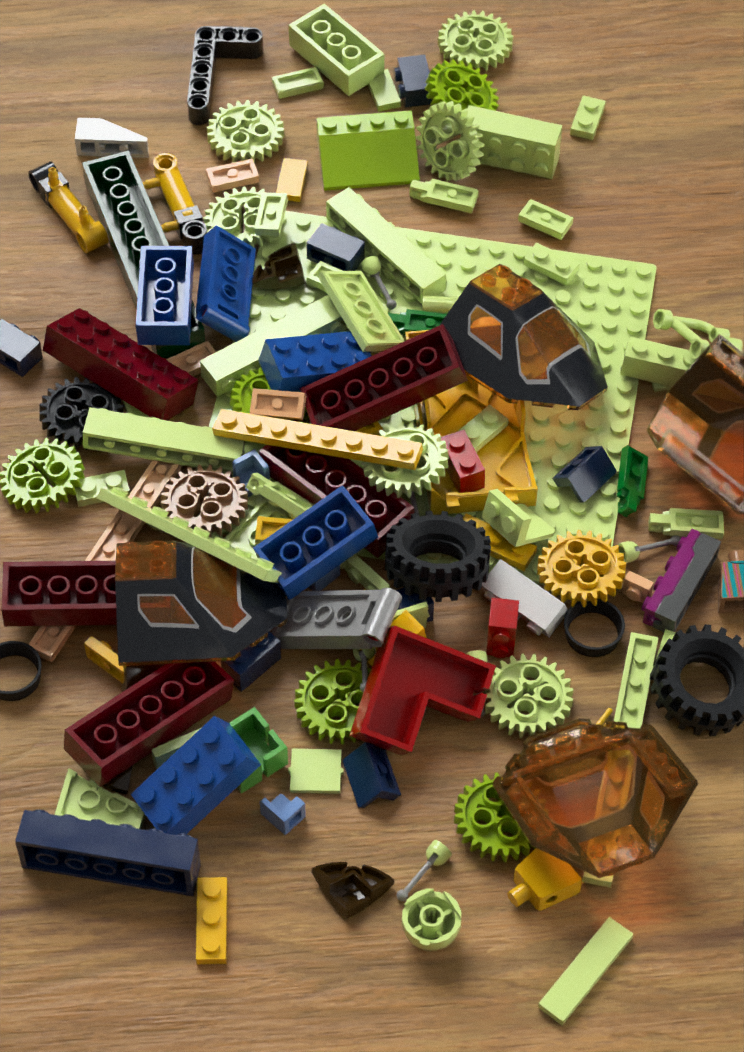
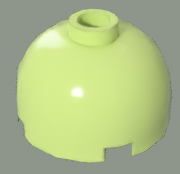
(431, 919)

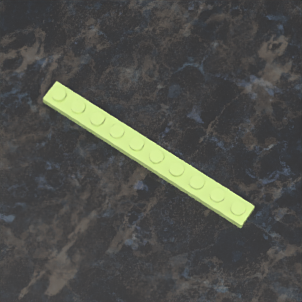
(632, 700)

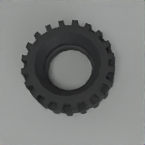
(437, 535)
(707, 648)

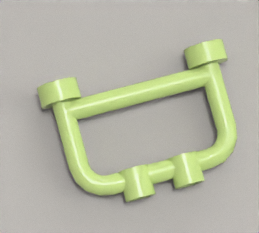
(664, 319)

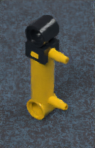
(56, 194)
(187, 216)

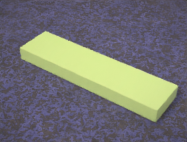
(585, 971)

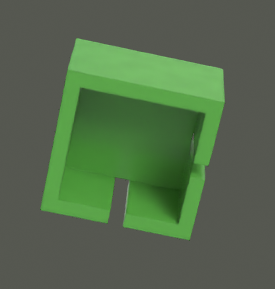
(256, 735)

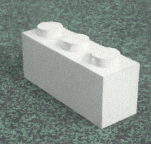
(535, 604)

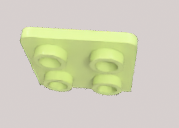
(514, 521)

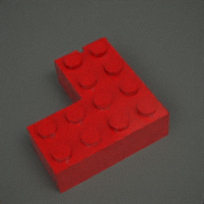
(407, 678)

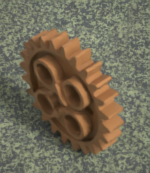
(218, 511)

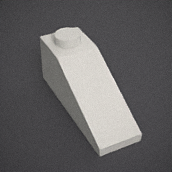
(104, 138)

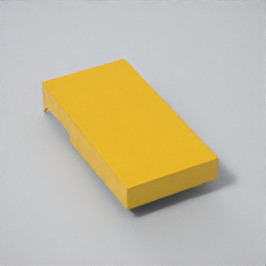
(503, 457)

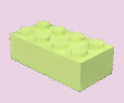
(336, 49)
(517, 142)

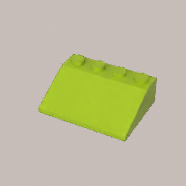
(367, 150)

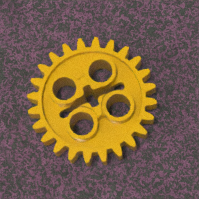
(581, 568)

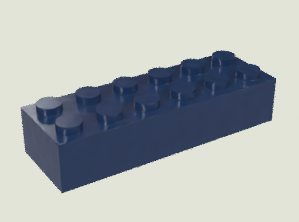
(108, 852)

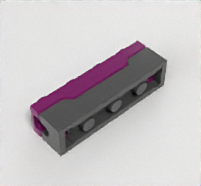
(681, 581)

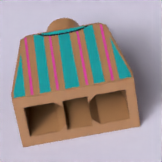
(731, 583)

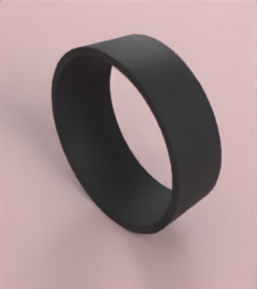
(603, 608)
(18, 648)

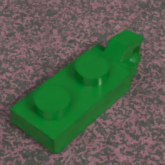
(416, 320)
(631, 480)

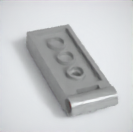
(338, 619)

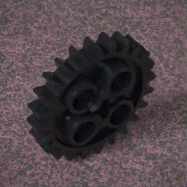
(67, 407)

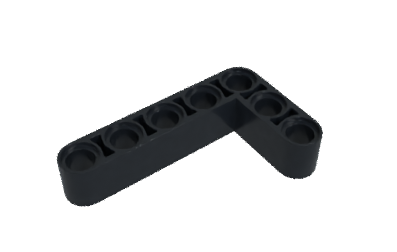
(214, 43)

